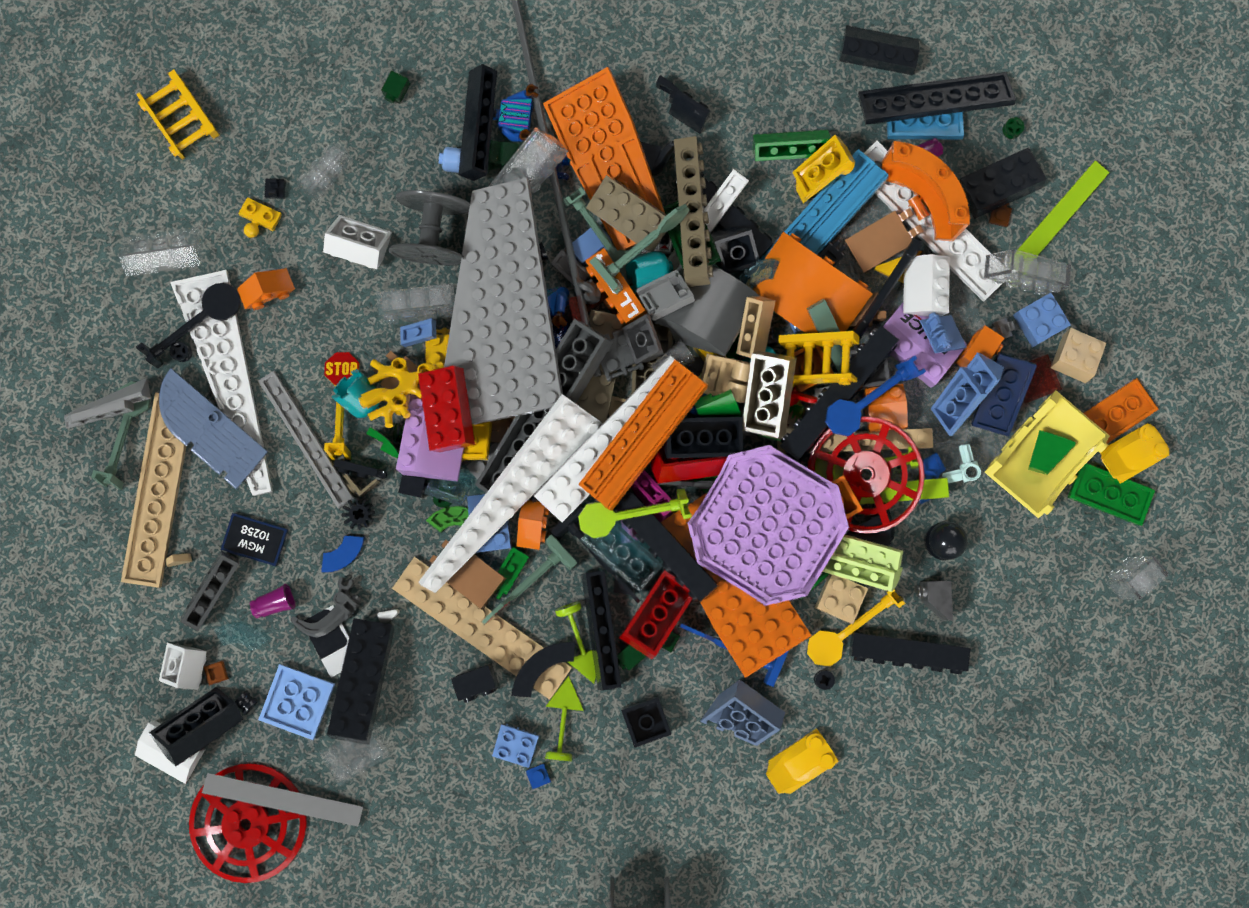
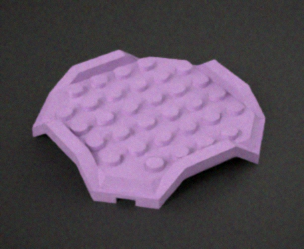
(768, 525)

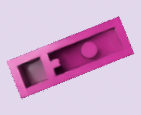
(650, 494)

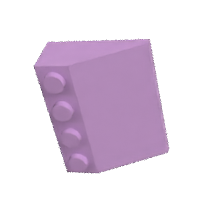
(414, 452)

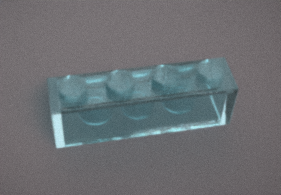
(624, 556)

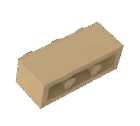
(755, 325)

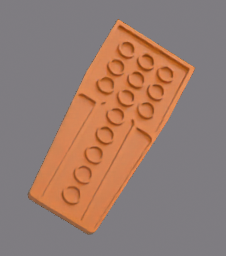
(602, 141)
(746, 627)

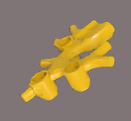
(395, 397)

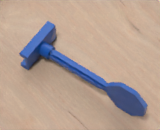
(845, 416)
(773, 667)

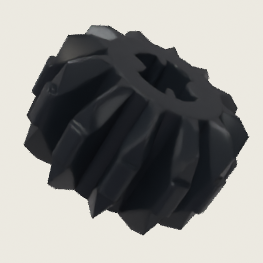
(359, 520)

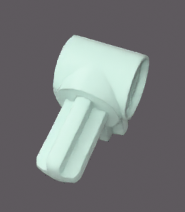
(967, 460)

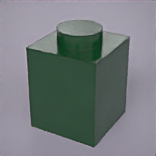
(395, 87)
(629, 657)

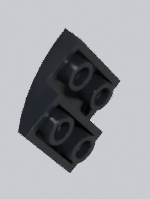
(689, 111)

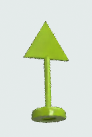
(584, 662)
(565, 699)

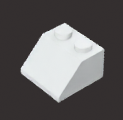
(182, 666)

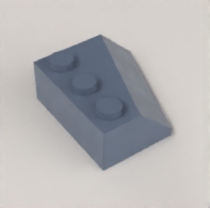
(745, 713)

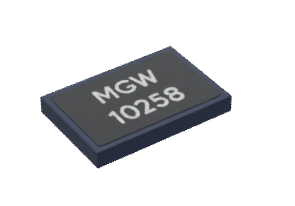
(254, 539)

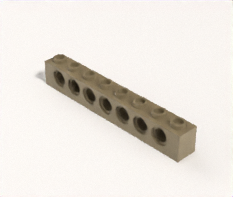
(685, 149)

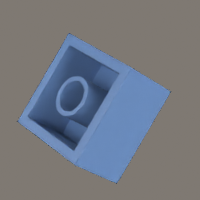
(1041, 319)

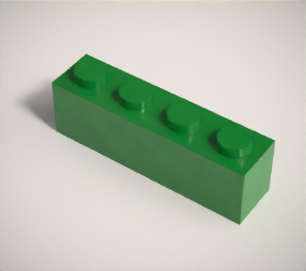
(788, 145)

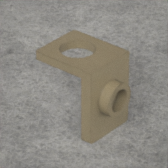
(355, 488)

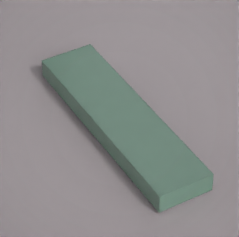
(824, 323)

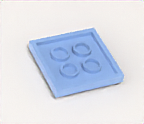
(296, 702)

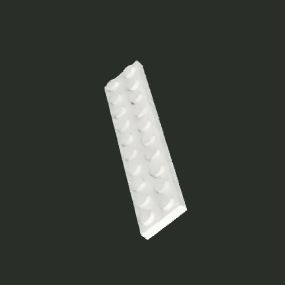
(965, 252)
(561, 492)

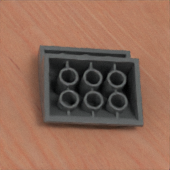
(713, 317)

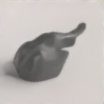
(592, 293)

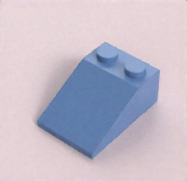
(501, 539)

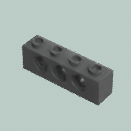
(209, 590)

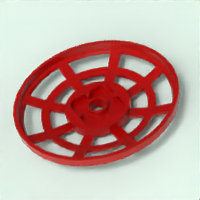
(880, 472)
(246, 838)

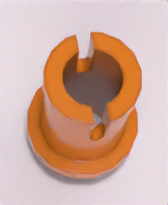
(918, 207)

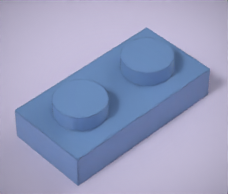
(418, 332)

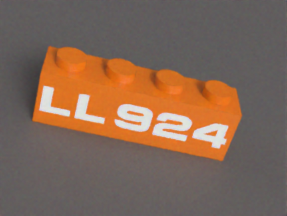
(625, 301)

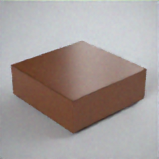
(216, 673)

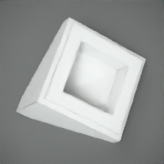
(387, 616)

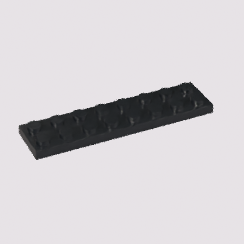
(936, 98)

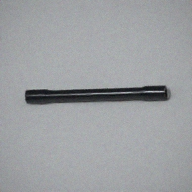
(908, 255)

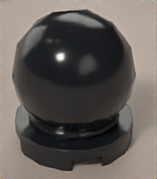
(946, 541)

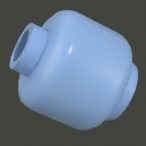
(450, 159)

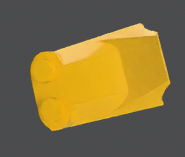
(823, 167)
(1134, 452)
(800, 763)

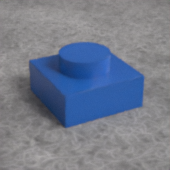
(538, 776)

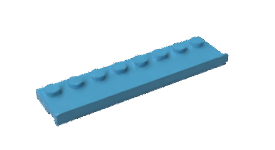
(836, 204)

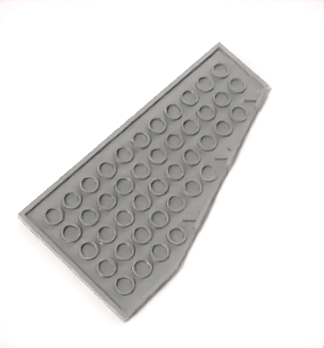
(502, 309)

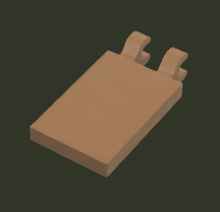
(882, 240)
(475, 580)

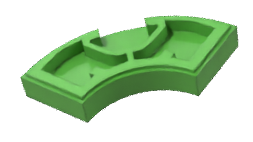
(448, 517)

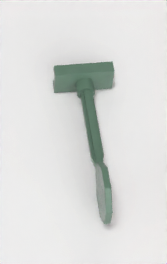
(579, 204)
(613, 269)
(109, 475)
(558, 554)

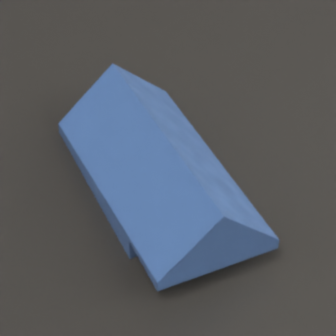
(966, 392)

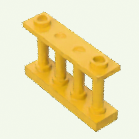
(185, 99)
(827, 341)

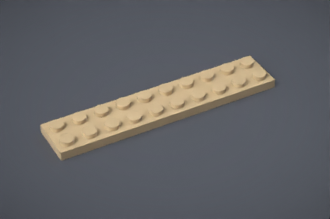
(154, 504)
(495, 639)

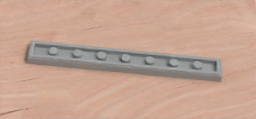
(306, 439)
(282, 799)

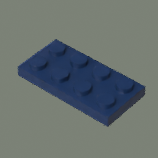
(1002, 404)

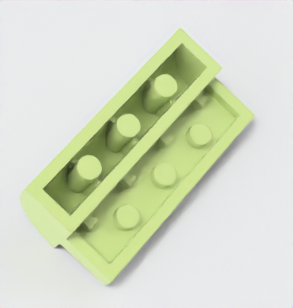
(866, 563)

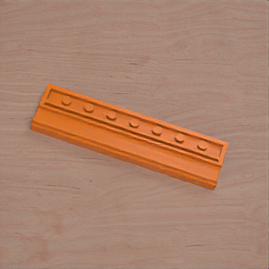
(643, 435)

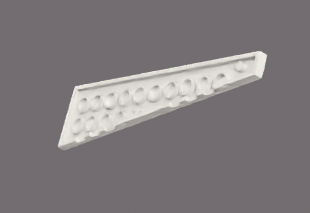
(225, 365)
(544, 452)

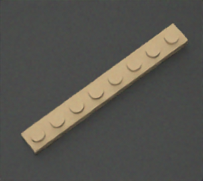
(922, 437)

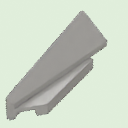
(110, 405)

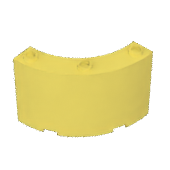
(1036, 489)

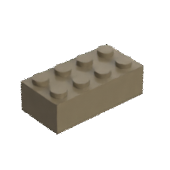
(626, 211)
(768, 393)

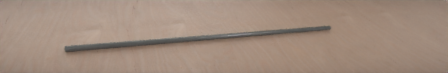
(554, 177)

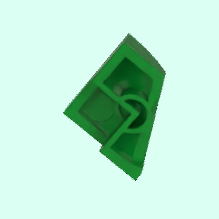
(718, 406)
(1049, 452)

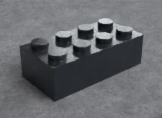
(1002, 182)

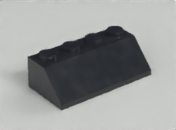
(879, 50)
(705, 438)
(196, 726)

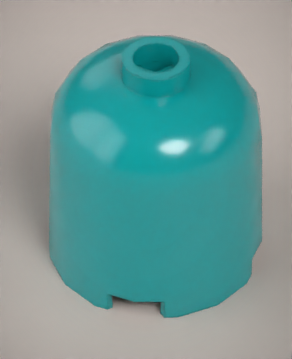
(647, 268)
(349, 390)

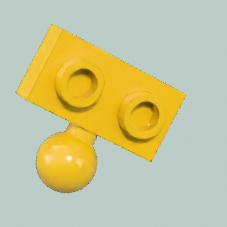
(259, 215)

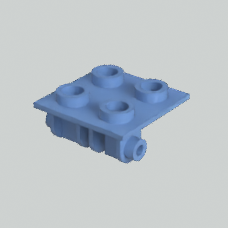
(942, 333)
(515, 745)

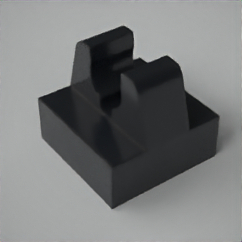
(274, 188)

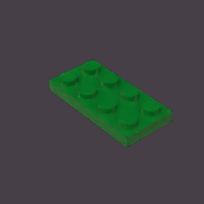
(1103, 492)

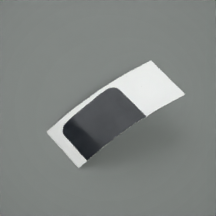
(331, 646)

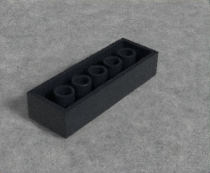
(361, 681)

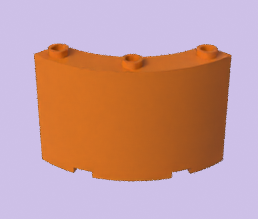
(934, 183)
(806, 279)

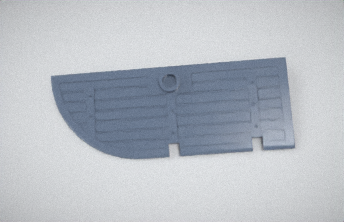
(215, 435)

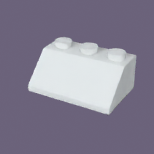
(356, 242)
(927, 285)
(150, 752)

